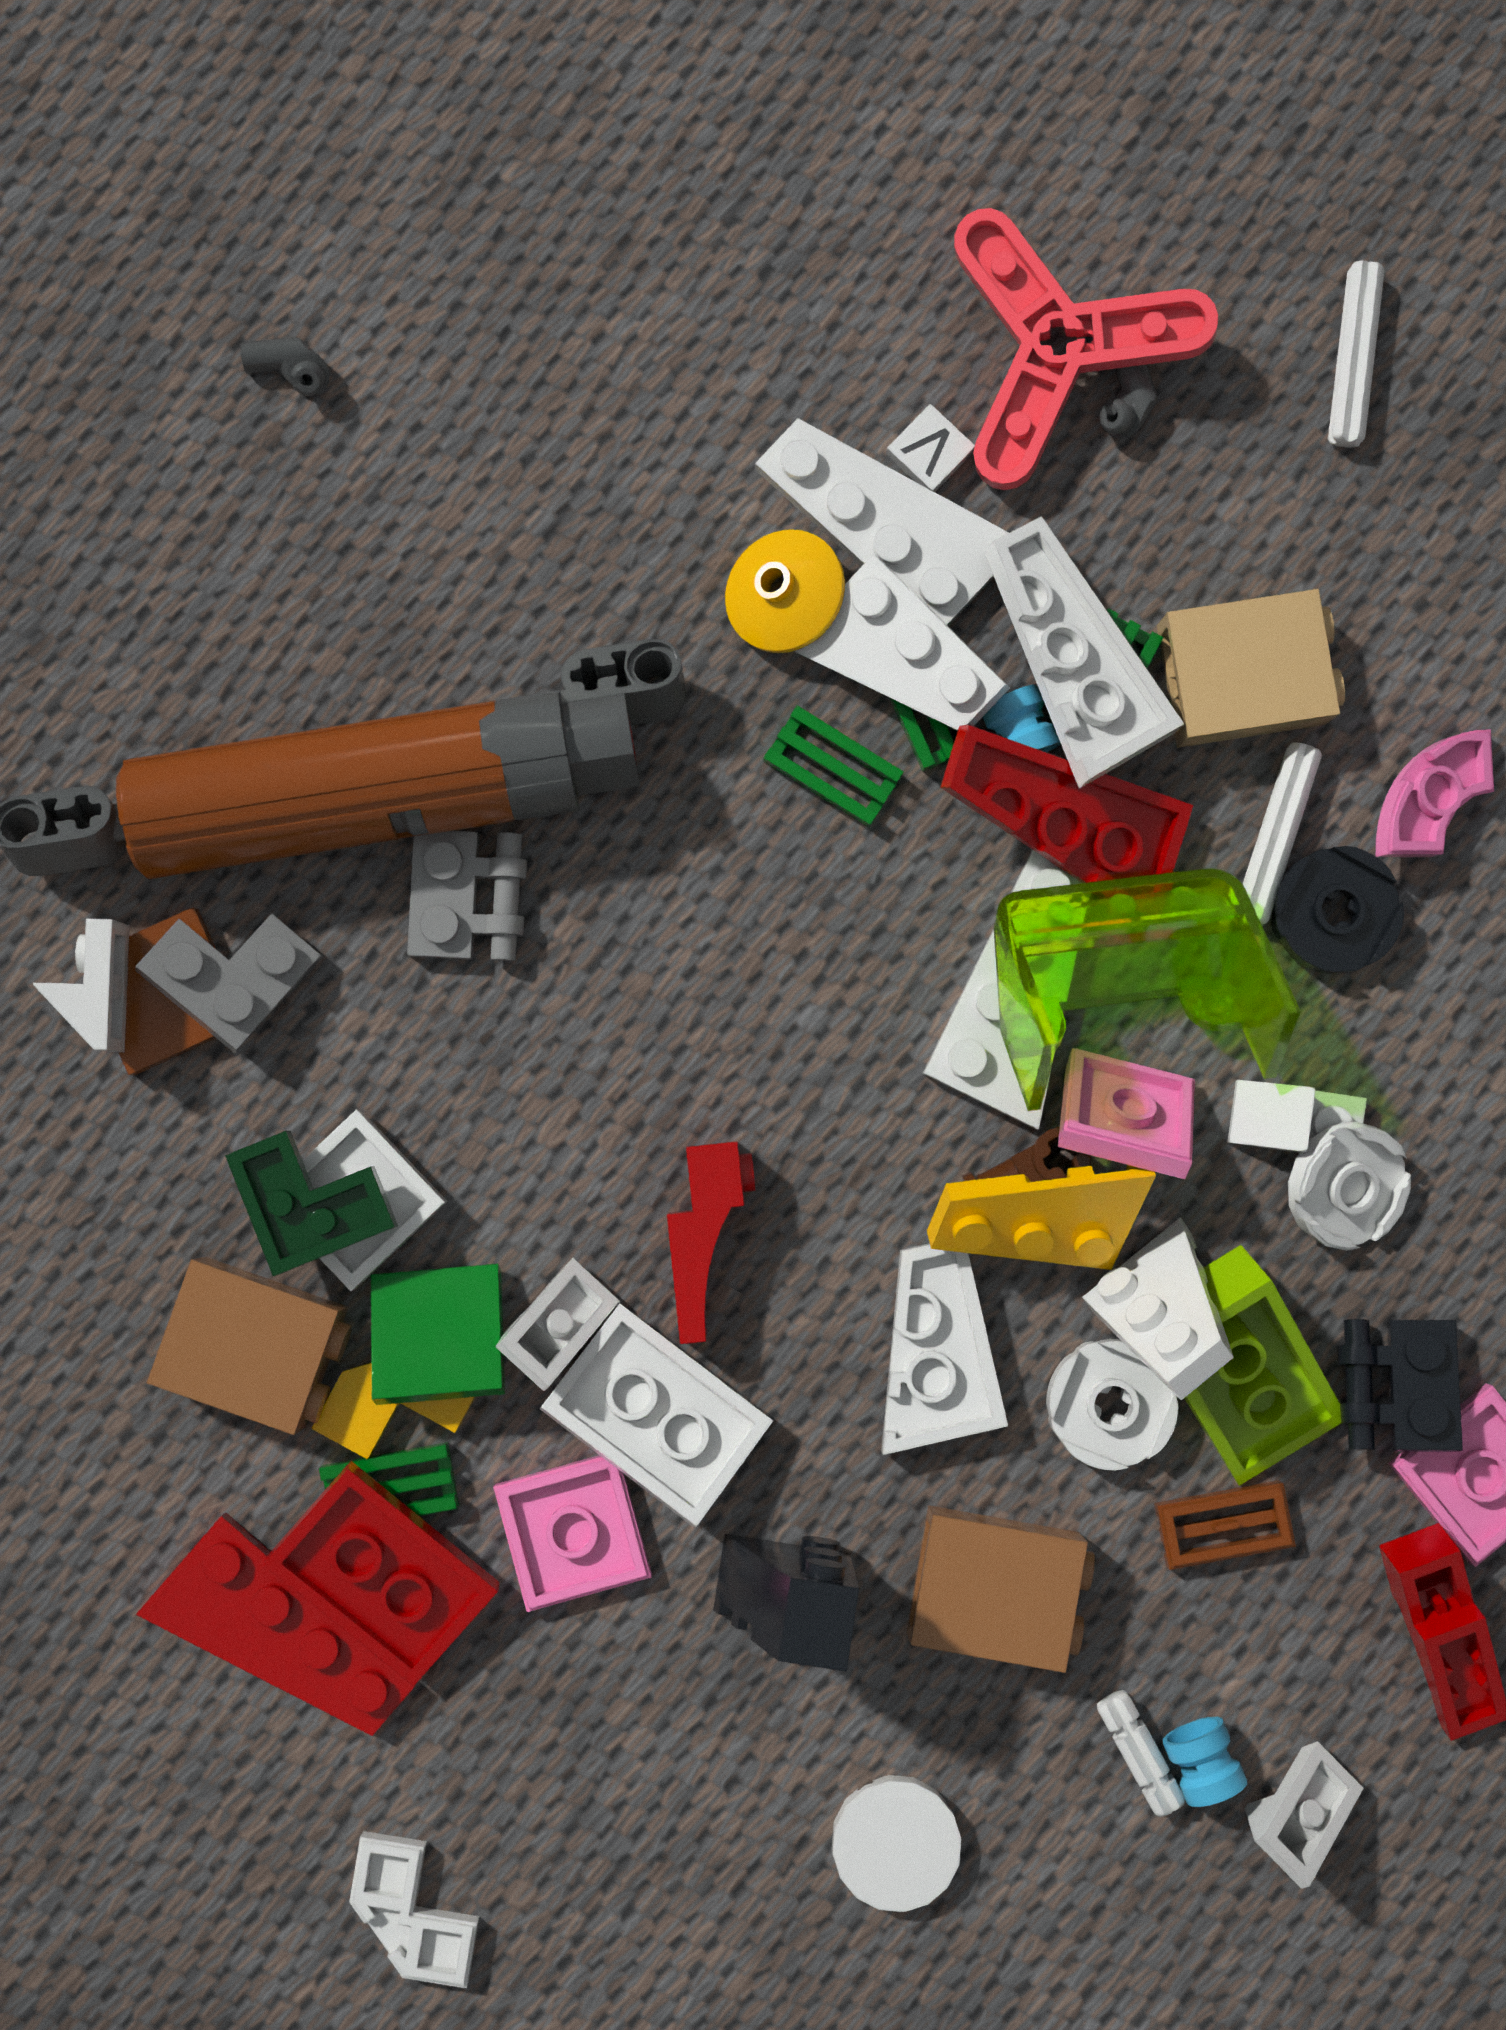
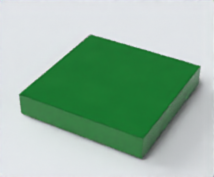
(436, 1334)

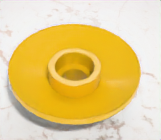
(800, 607)

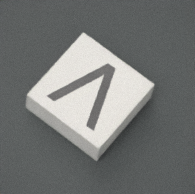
(930, 449)

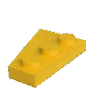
(1049, 1221)

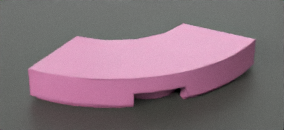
(1430, 793)

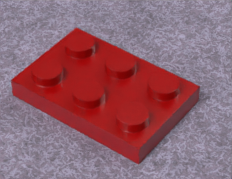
(382, 1573)

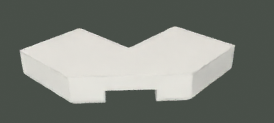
(419, 1940)

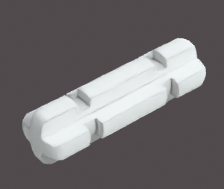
(1141, 1753)

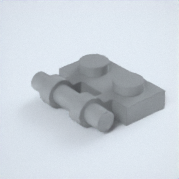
(446, 893)

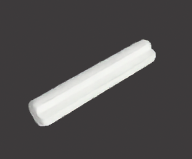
(1356, 354)
(1280, 826)

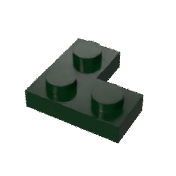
(295, 1219)

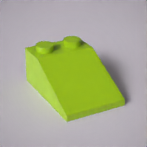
(1272, 1390)

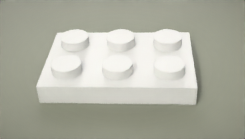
(656, 1415)

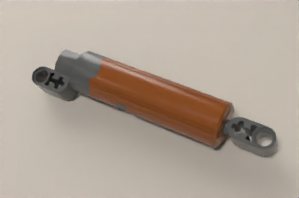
(360, 777)

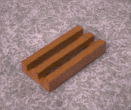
(1172, 1533)

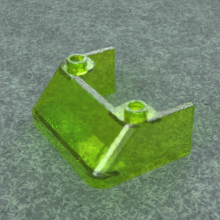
(1134, 943)

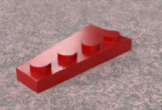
(1088, 832)
(256, 1622)

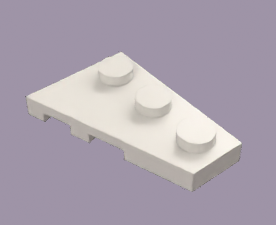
(905, 650)
(939, 1356)

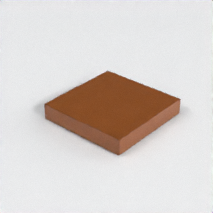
(155, 1024)

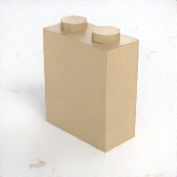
(1250, 667)

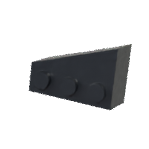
(792, 1596)

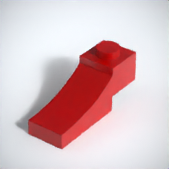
(716, 1184)
(1446, 1629)

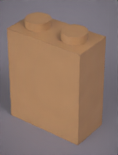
(250, 1346)
(999, 1589)

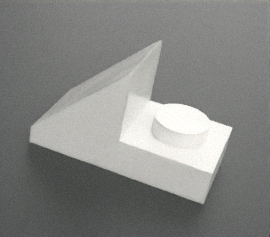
(98, 1004)
(1287, 1115)
(557, 1324)
(1304, 1813)

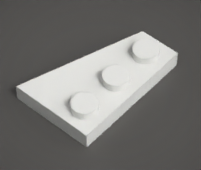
(1165, 1311)

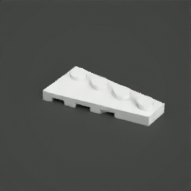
(880, 512)
(1083, 665)
(971, 1048)

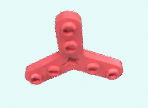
(1030, 304)

